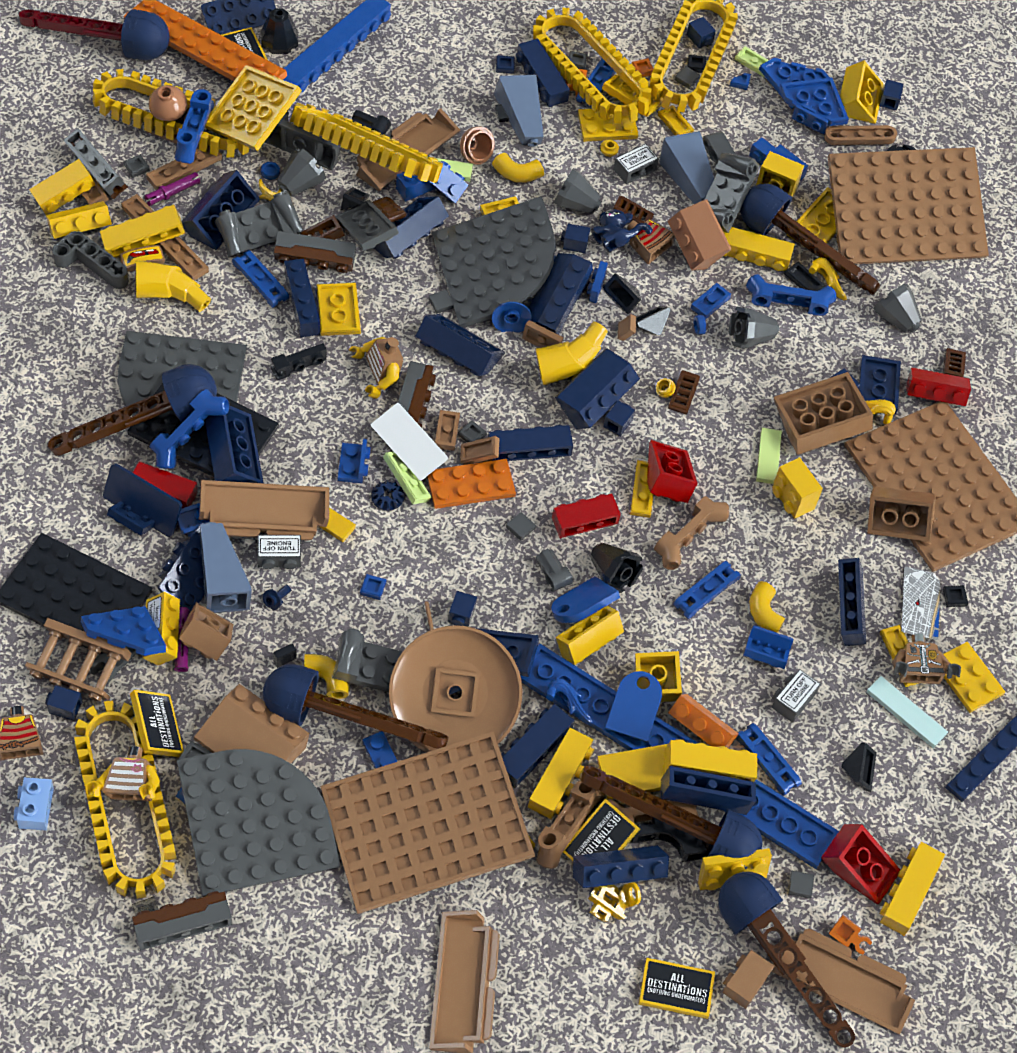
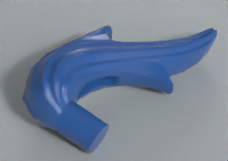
(571, 696)

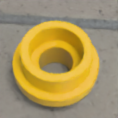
(609, 148)
(662, 384)

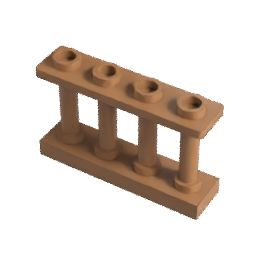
(76, 638)

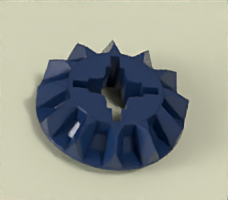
(384, 502)

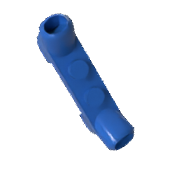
(193, 126)
(765, 293)
(165, 445)

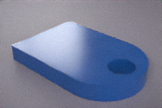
(583, 601)
(635, 708)

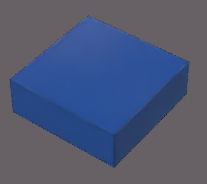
(373, 587)

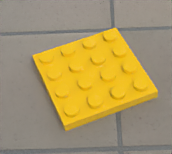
(252, 107)

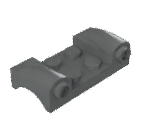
(290, 137)
(730, 187)
(258, 224)
(364, 662)

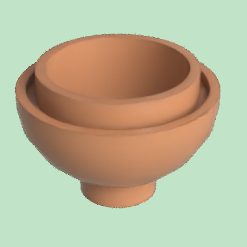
(168, 107)
(481, 145)

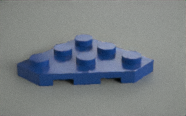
(781, 72)
(818, 97)
(126, 628)

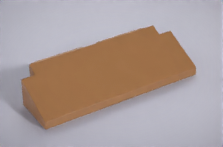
(417, 133)
(264, 508)
(855, 984)
(462, 991)

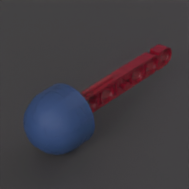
(141, 34)

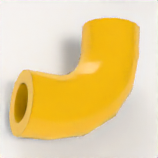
(517, 172)
(761, 608)
(325, 666)

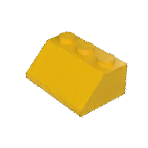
(861, 92)

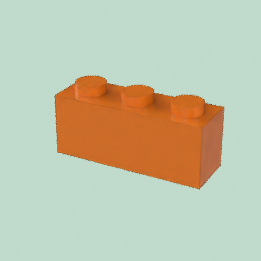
(702, 722)

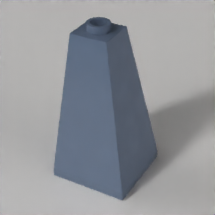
(521, 102)
(688, 164)
(223, 575)

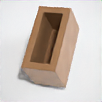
(748, 978)

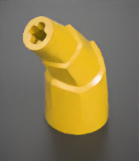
(168, 281)
(570, 358)

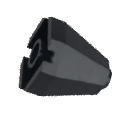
(279, 32)
(616, 565)

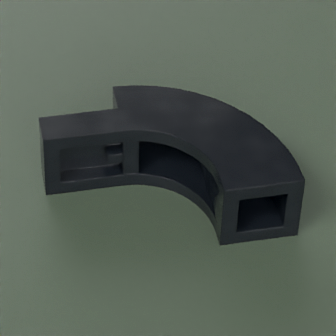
(688, 846)

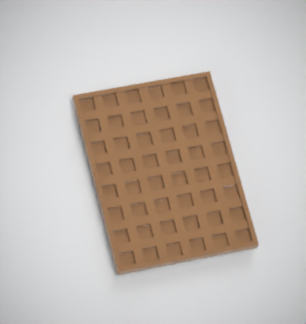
(908, 205)
(939, 457)
(426, 822)

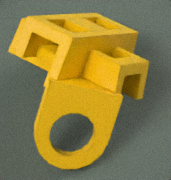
(621, 896)

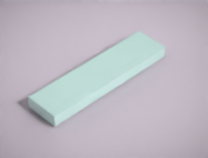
(907, 712)

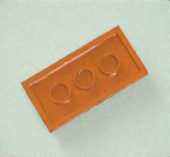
(471, 483)

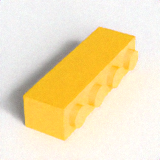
(143, 231)
(759, 249)
(712, 760)
(560, 774)
(912, 888)

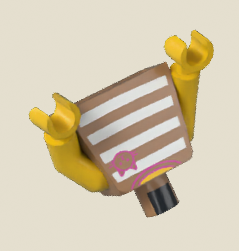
(384, 362)
(127, 778)

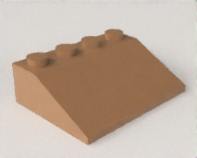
(823, 413)
(247, 723)

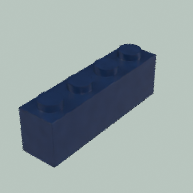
(537, 62)
(302, 298)
(534, 443)
(852, 602)
(536, 743)
(708, 790)
(620, 866)

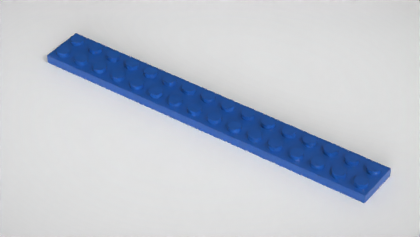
(772, 813)

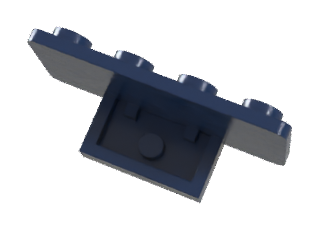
(235, 15)
(140, 503)
(184, 572)

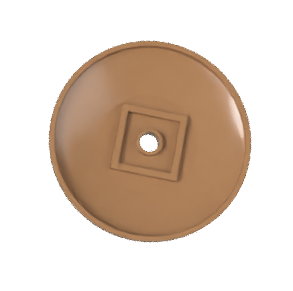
(461, 659)

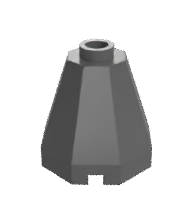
(300, 173)
(578, 194)
(900, 309)
(751, 327)

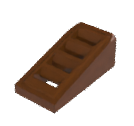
(389, 208)
(634, 208)
(328, 223)
(946, 367)
(689, 381)

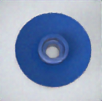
(511, 317)

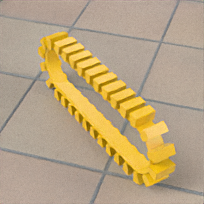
(607, 52)
(698, 95)
(105, 104)
(366, 142)
(97, 809)

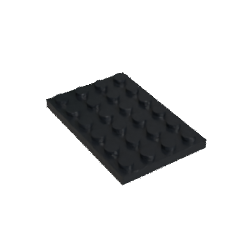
(197, 450)
(67, 584)

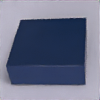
(505, 64)

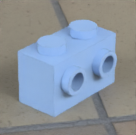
(34, 803)

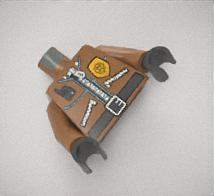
(923, 663)

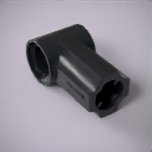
(379, 123)

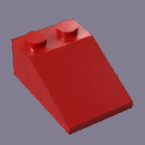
(670, 472)
(861, 862)

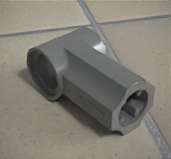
(554, 572)

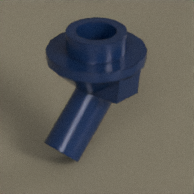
(274, 599)

